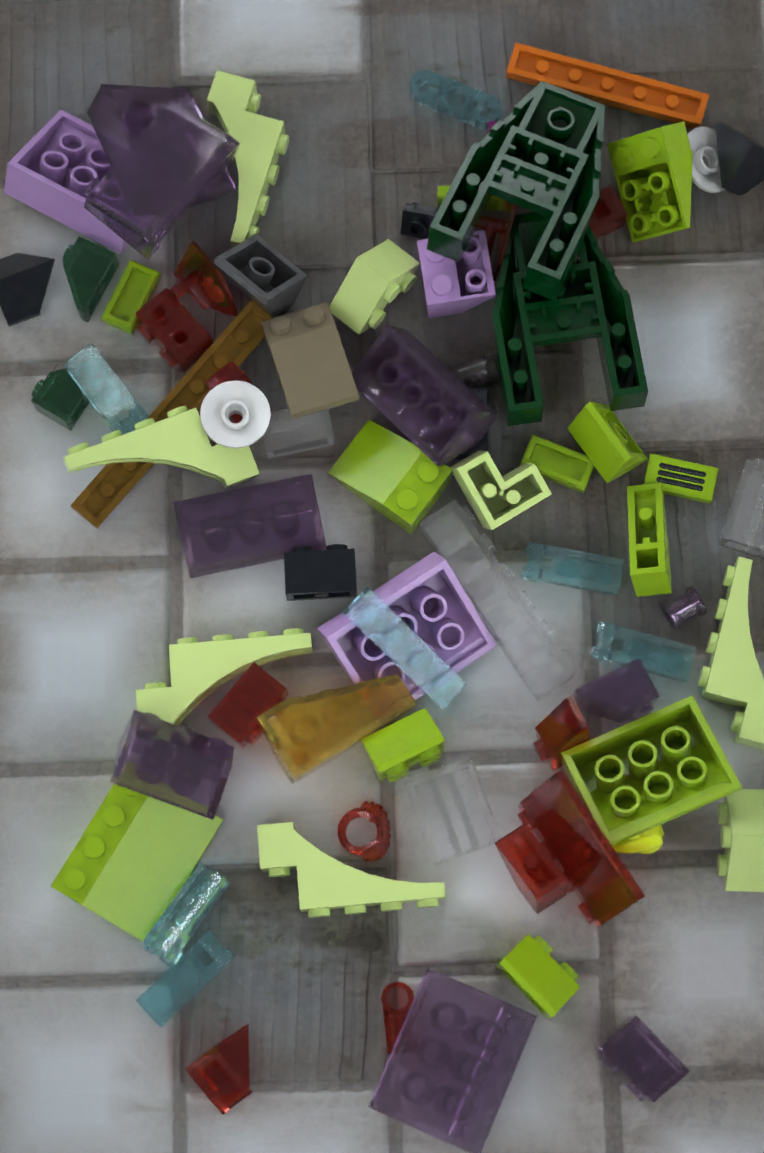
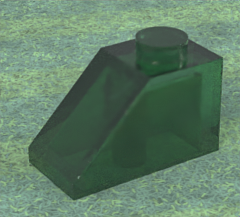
(88, 274)
(60, 398)

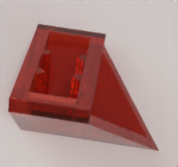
(224, 1071)

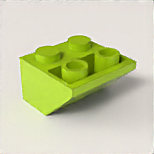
(404, 745)

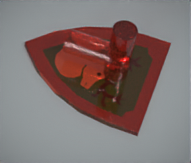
(503, 227)
(202, 281)

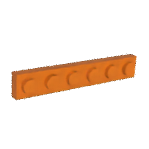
(608, 85)

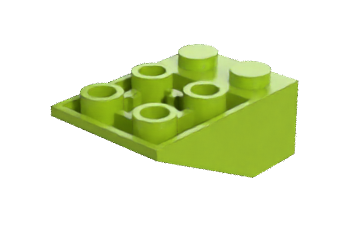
(654, 180)

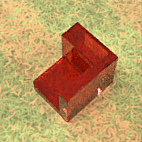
(608, 214)

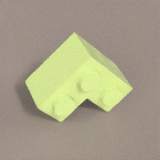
(373, 283)
(495, 496)
(742, 840)

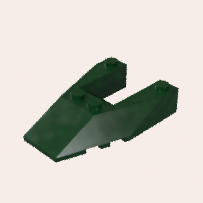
(540, 160)
(586, 308)

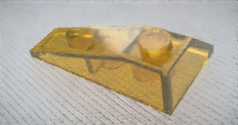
(323, 725)

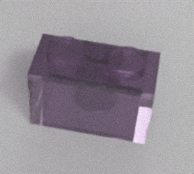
(619, 694)
(642, 1059)

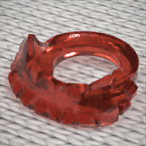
(375, 848)

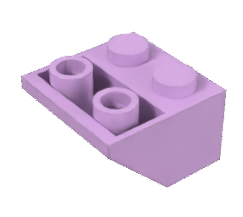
(454, 285)

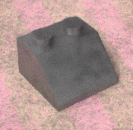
(262, 274)

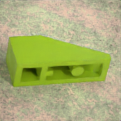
(648, 540)

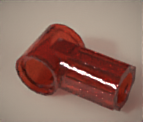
(394, 1017)

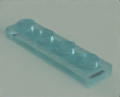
(404, 648)

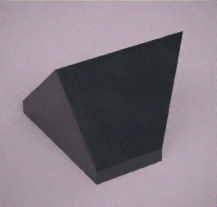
(739, 160)
(23, 286)

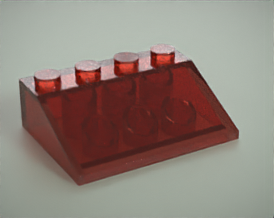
(579, 850)

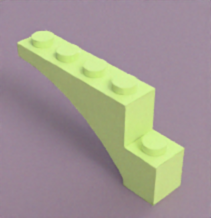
(261, 141)
(173, 442)
(205, 666)
(733, 667)
(331, 884)

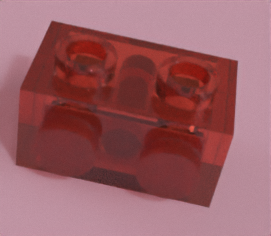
(173, 330)
(245, 701)

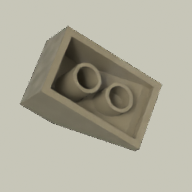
(310, 360)

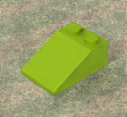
(391, 475)

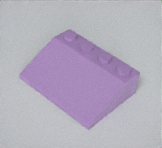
(55, 172)
(432, 606)

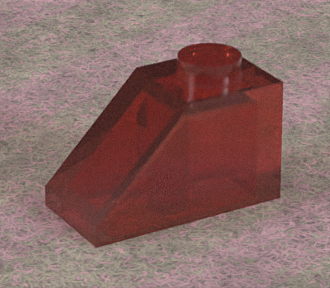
(560, 731)
(532, 868)

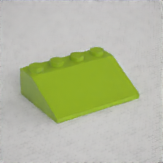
(650, 771)
(134, 859)

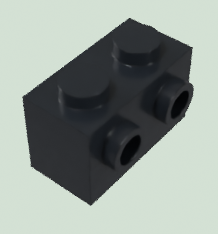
(320, 573)

